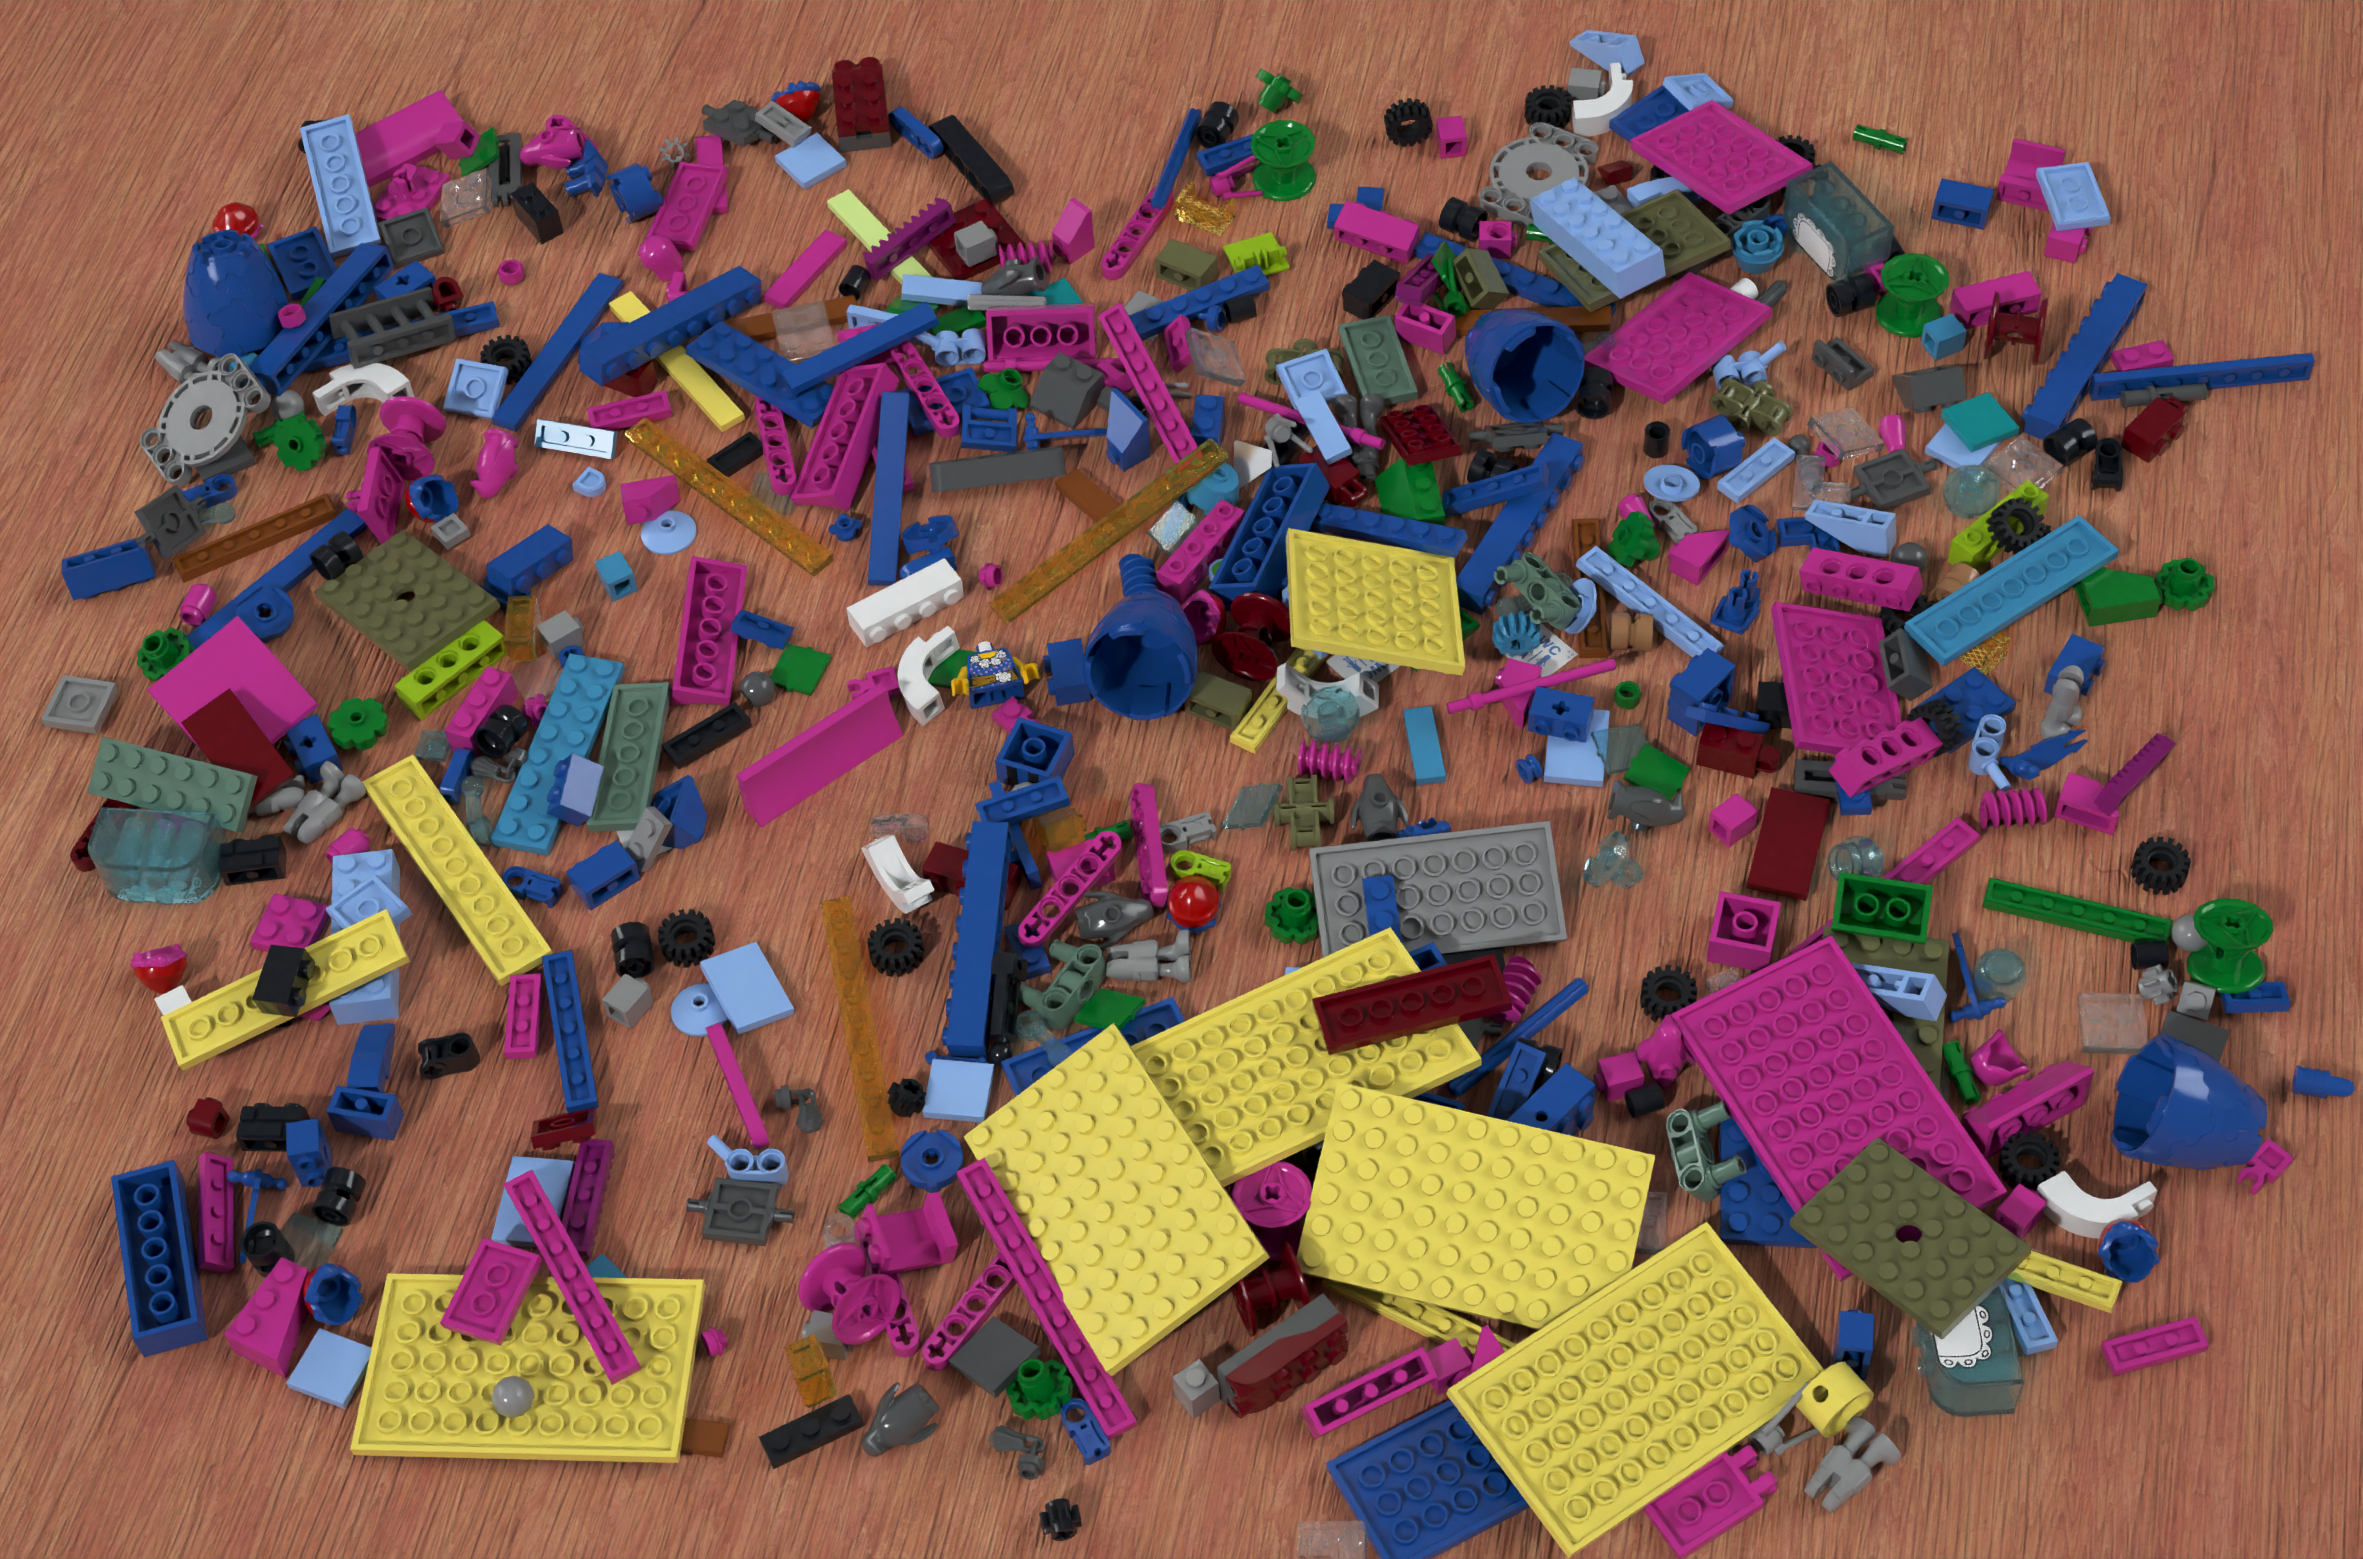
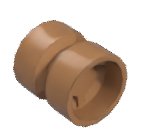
(1957, 577)
(1631, 631)

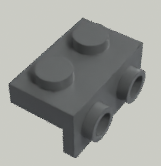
(1841, 363)

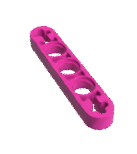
(1136, 242)
(925, 399)
(774, 453)
(1148, 844)
(1067, 903)
(737, 1086)
(965, 1316)
(907, 1321)

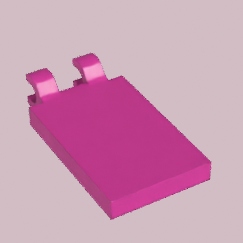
(1710, 1502)

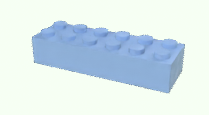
(1597, 237)
(380, 996)

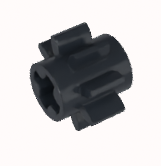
(906, 1097)
(1060, 1519)

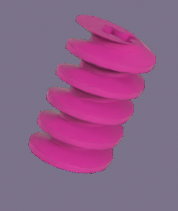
(1025, 255)
(1329, 761)
(2012, 806)
(1521, 983)

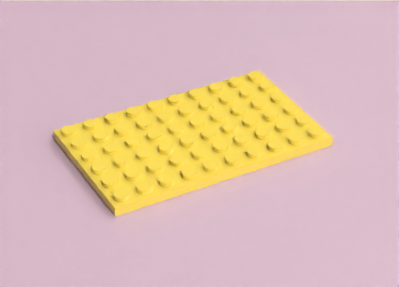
(1257, 1072)
(1116, 1199)
(1469, 1209)
(434, 1387)
(1635, 1388)

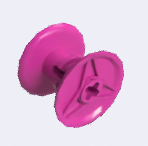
(410, 425)
(1274, 1205)
(860, 1302)

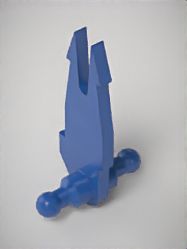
(1033, 437)
(2042, 755)
(1976, 1008)
(255, 1180)

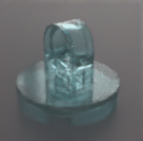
(1971, 491)
(1330, 714)
(1610, 863)

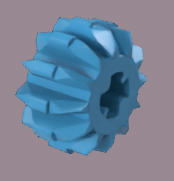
(1516, 634)

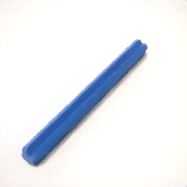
(1176, 159)
(1526, 1029)

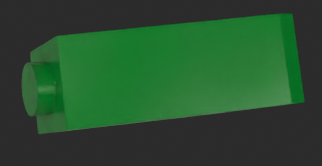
(2117, 597)

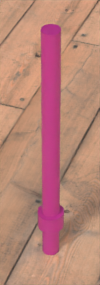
(1039, 365)
(1355, 435)
(1477, 700)

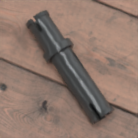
(2146, 396)

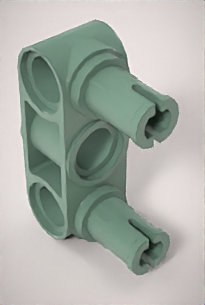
(1542, 588)
(1072, 985)
(1694, 1154)

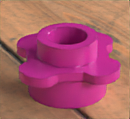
(534, 709)

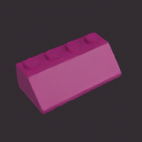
(1019, 334)
(2028, 1106)

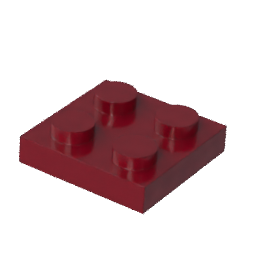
(572, 1126)

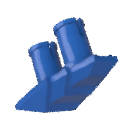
(594, 171)
(1740, 606)

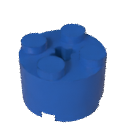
(634, 192)
(1712, 447)

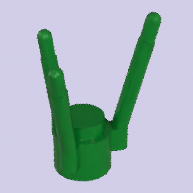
(1454, 301)

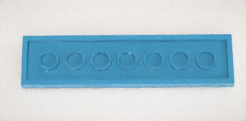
(2011, 590)
(567, 727)

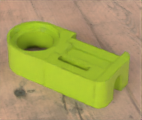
(1213, 869)

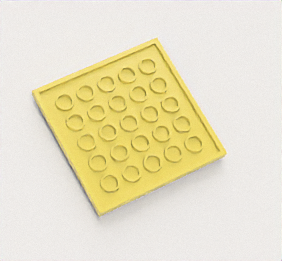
(1374, 602)

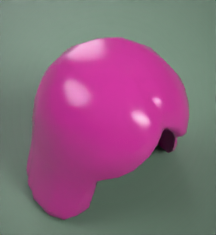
(660, 256)
(1997, 1062)

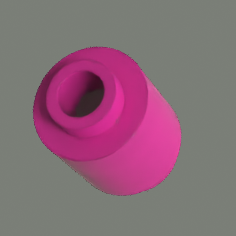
(197, 604)
(349, 842)

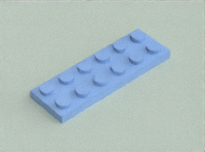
(340, 185)

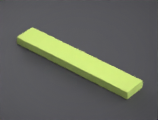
(869, 230)

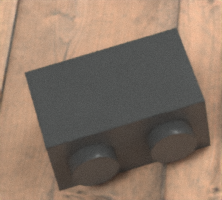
(1905, 665)

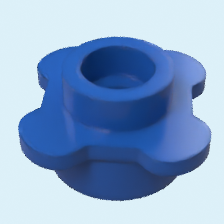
(845, 528)

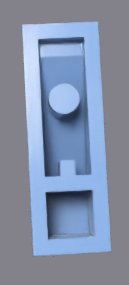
(1610, 48)
(1858, 527)
(1904, 991)

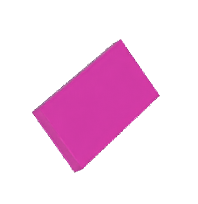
(689, 203)

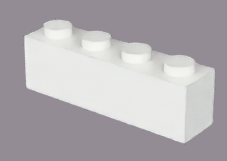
(905, 602)

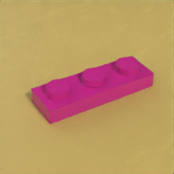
(630, 411)
(523, 1016)
(2154, 1346)

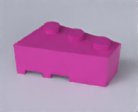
(272, 1319)

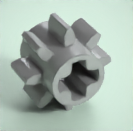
(669, 146)
(2158, 985)

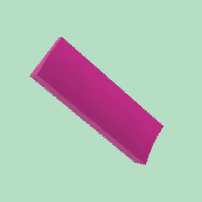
(404, 137)
(844, 438)
(705, 642)
(818, 755)

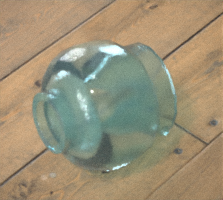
(1856, 856)
(1999, 974)

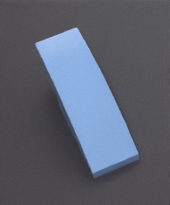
(1652, 189)

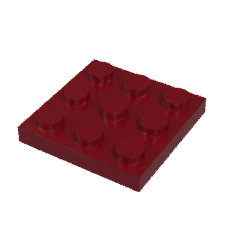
(944, 244)

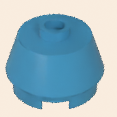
(1757, 246)
(1218, 485)

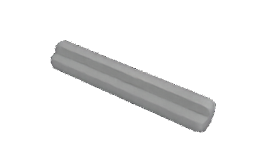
(982, 302)

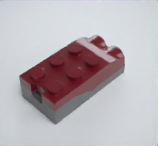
(861, 105)
(1284, 1358)

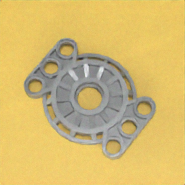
(1534, 153)
(180, 413)

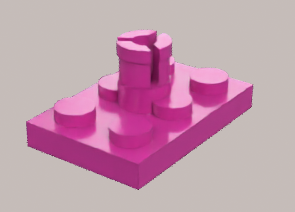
(410, 191)
(379, 495)
(491, 1291)

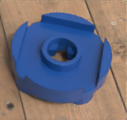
(1751, 533)
(931, 535)
(266, 598)
(931, 1176)

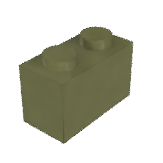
(1186, 265)
(1479, 278)
(1218, 700)

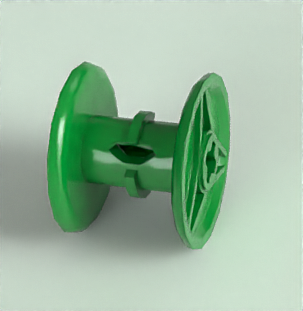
(1283, 158)
(1912, 289)
(2231, 931)

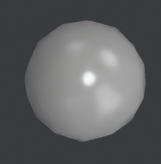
(286, 405)
(2185, 934)
(512, 1396)

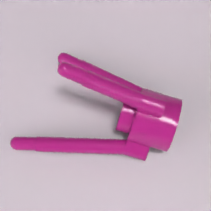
(1223, 181)

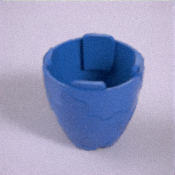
(231, 295)
(1524, 363)
(1142, 656)
(2185, 1109)

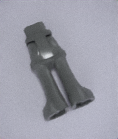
(1371, 407)

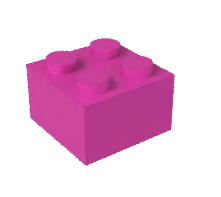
(1743, 931)

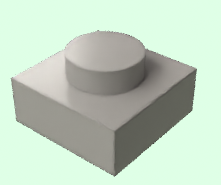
(450, 531)
(2195, 999)

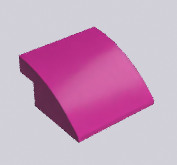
(245, 665)

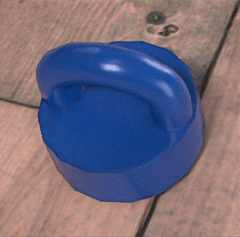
(1776, 221)
(1214, 318)

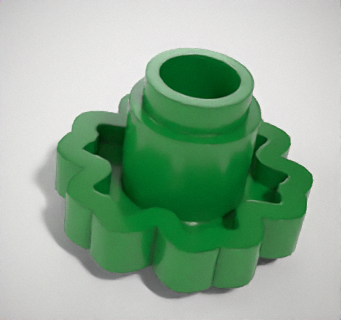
(1276, 91)
(299, 443)
(1634, 540)
(2184, 584)
(163, 652)
(358, 723)
(1292, 916)
(1040, 1389)

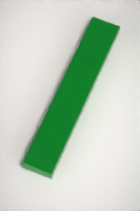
(2075, 912)

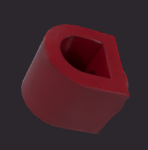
(446, 295)
(207, 1118)

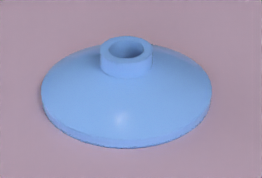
(1671, 483)
(669, 533)
(1585, 591)
(692, 1018)

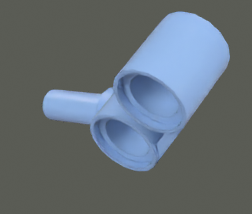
(953, 350)
(1748, 368)
(1986, 749)
(756, 1166)

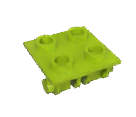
(1260, 251)

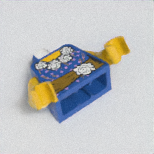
(993, 676)

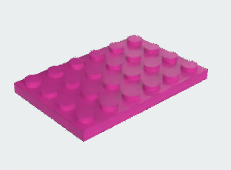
(1720, 156)
(1678, 337)
(1833, 677)

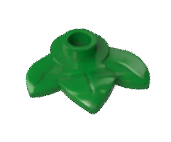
(1004, 389)

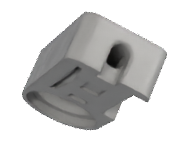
(1675, 523)
(1189, 831)

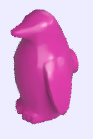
(554, 148)
(495, 462)
(1665, 1053)

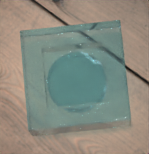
(433, 746)

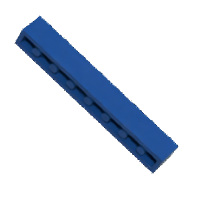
(345, 289)
(669, 325)
(2085, 356)
(1517, 525)
(978, 939)

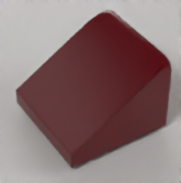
(1616, 172)

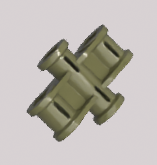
(1289, 354)
(1751, 407)
(1304, 812)

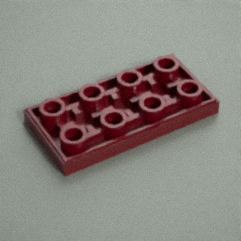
(1419, 435)
(236, 742)
(1788, 844)

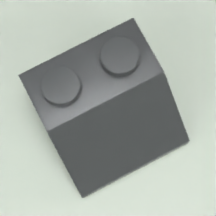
(1930, 387)
(1067, 390)

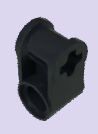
(2107, 465)
(446, 1055)

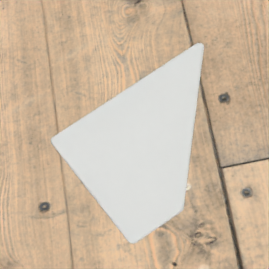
(1250, 461)

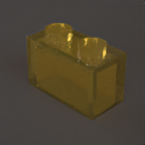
(1060, 828)

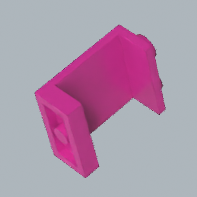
(2019, 180)
(910, 1237)

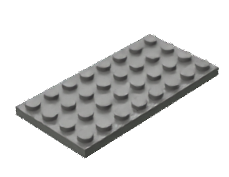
(1449, 889)

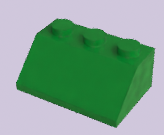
(1410, 492)
(1882, 908)

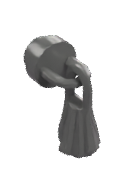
(487, 768)
(809, 1117)
(1009, 1440)

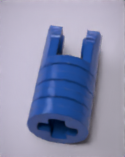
(2319, 1083)

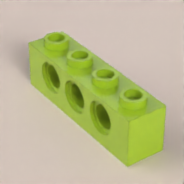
(1974, 543)
(451, 670)

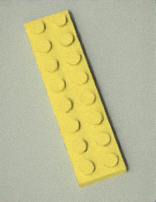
(231, 1016)

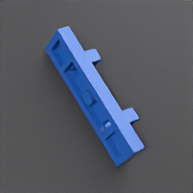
(1021, 854)

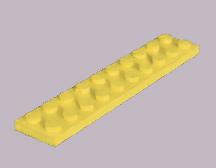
(457, 870)

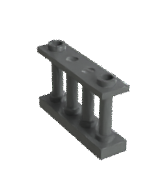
(396, 341)

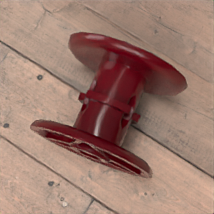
(2028, 327)
(1244, 651)
(1270, 1288)

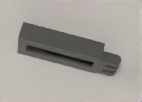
(506, 169)
(1814, 779)

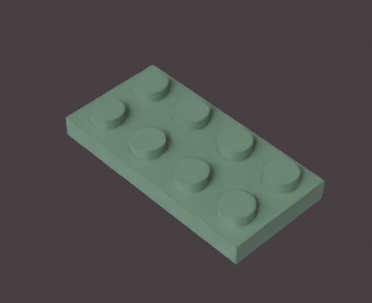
(1377, 359)

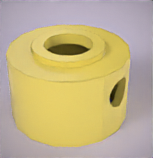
(1837, 1399)

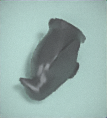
(1016, 279)
(1644, 806)
(1378, 810)
(1111, 917)
(900, 1419)

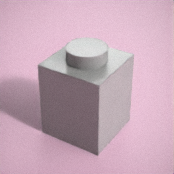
(1585, 84)
(975, 243)
(560, 632)
(628, 1001)
(821, 1326)
(1196, 1388)

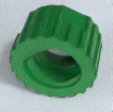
(1627, 702)

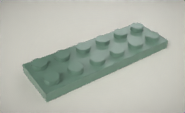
(630, 755)
(171, 783)

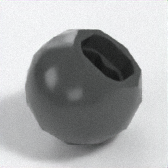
(1912, 555)
(758, 688)

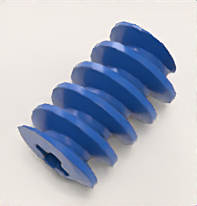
(1137, 574)

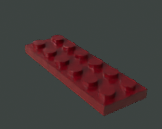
(1412, 1004)

